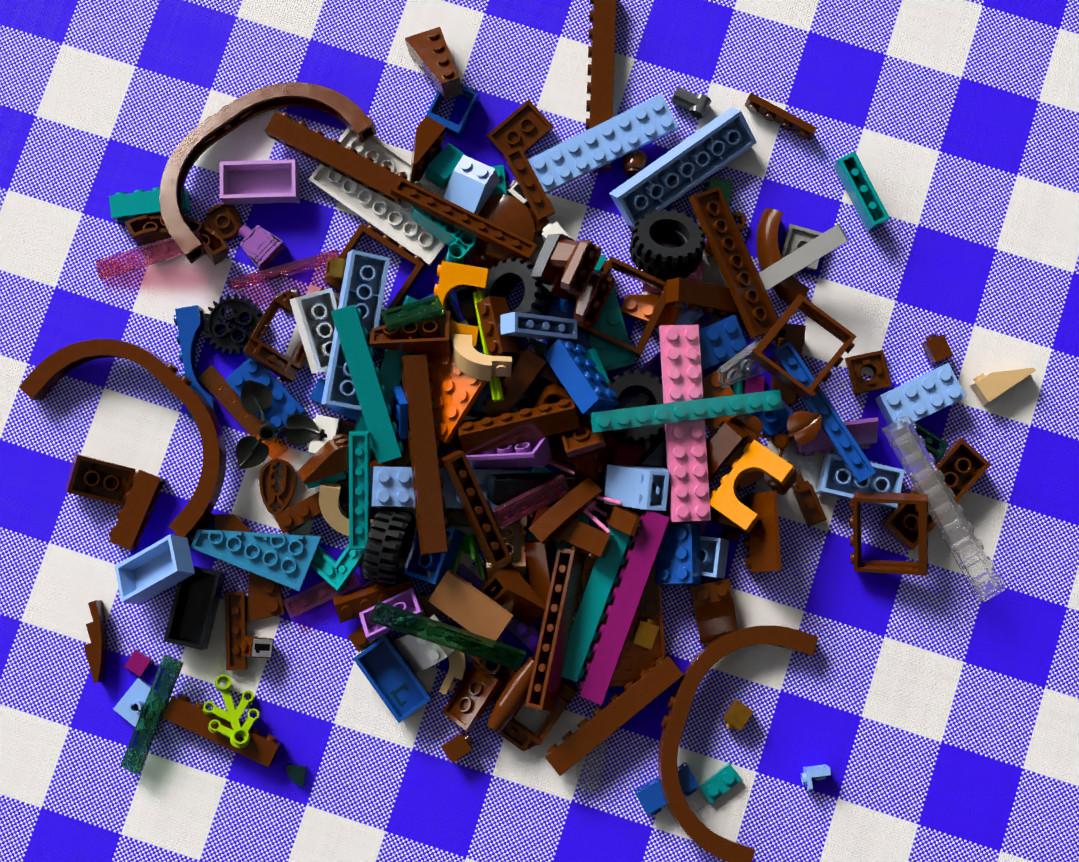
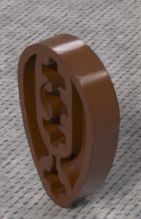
(267, 481)

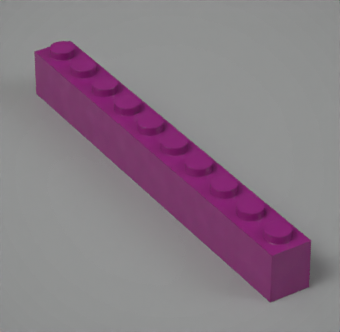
(624, 607)

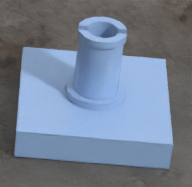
(133, 701)

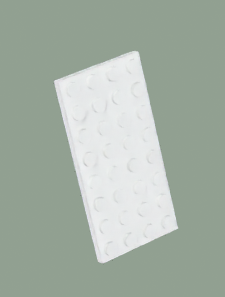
(375, 209)

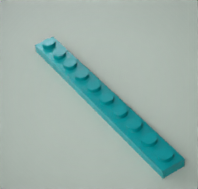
(685, 411)

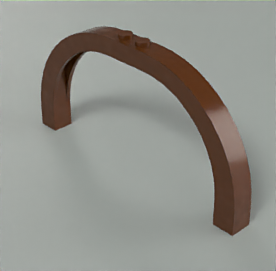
(227, 120)
(212, 477)
(675, 721)

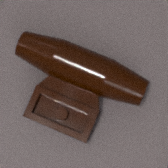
(510, 694)

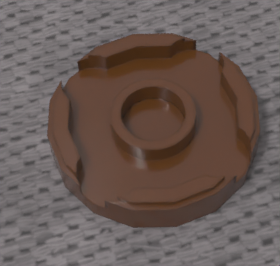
(224, 221)

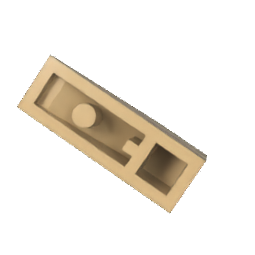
(993, 384)

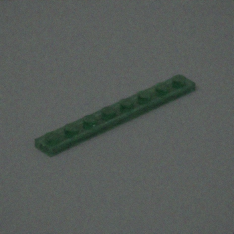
(447, 635)

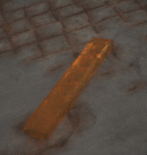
(232, 402)

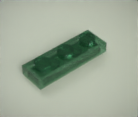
(412, 312)

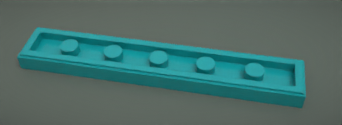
(359, 489)

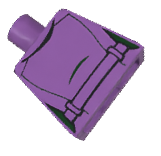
(260, 245)

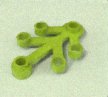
(231, 715)

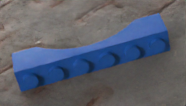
(190, 327)

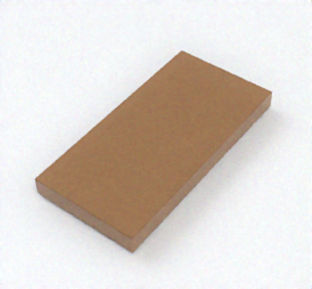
(470, 607)

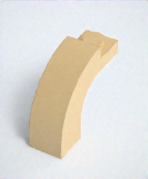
(475, 363)
(331, 508)
(457, 670)

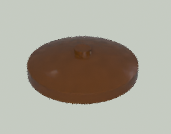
(509, 214)

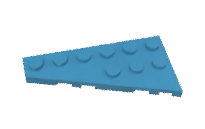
(270, 555)

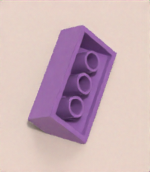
(863, 431)
(521, 455)

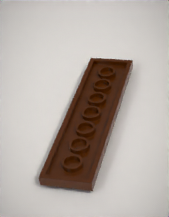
(734, 261)

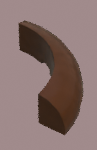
(152, 228)
(768, 254)

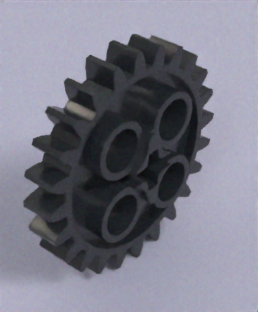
(240, 308)

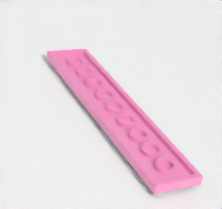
(684, 440)

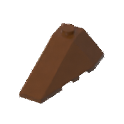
(423, 337)

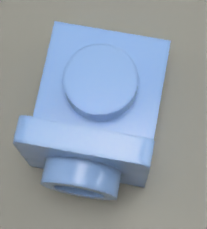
(817, 772)

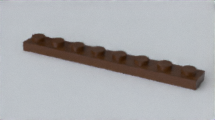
(463, 219)

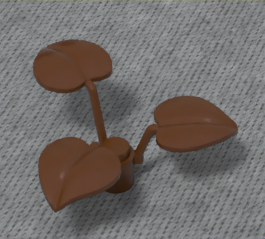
(801, 424)

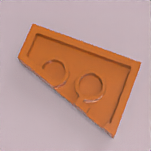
(642, 307)

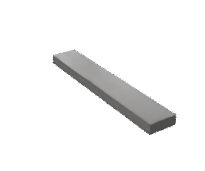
(803, 257)

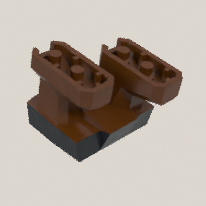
(569, 272)

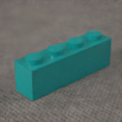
(861, 191)
(140, 203)

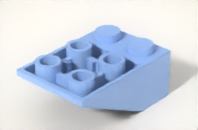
(637, 486)

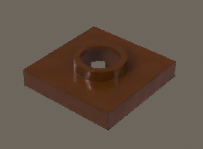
(877, 363)

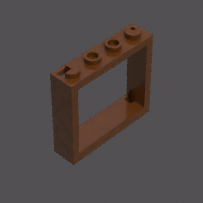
(399, 250)
(644, 278)
(824, 321)
(888, 566)

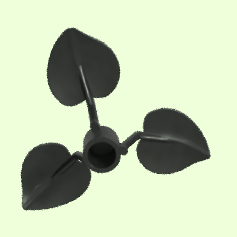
(253, 452)

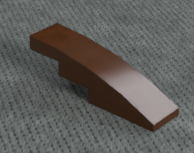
(565, 509)
(97, 649)

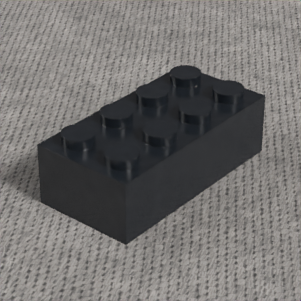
(195, 608)

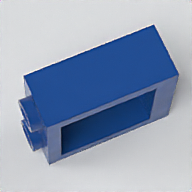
(453, 128)

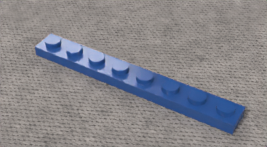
(831, 421)

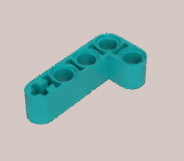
(442, 229)

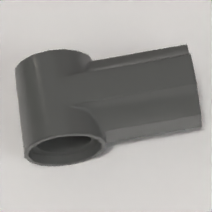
(695, 103)

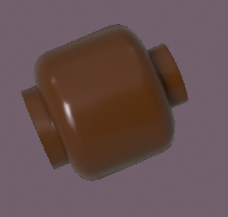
(634, 162)

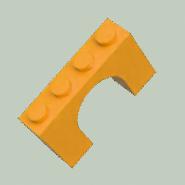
(454, 275)
(755, 458)

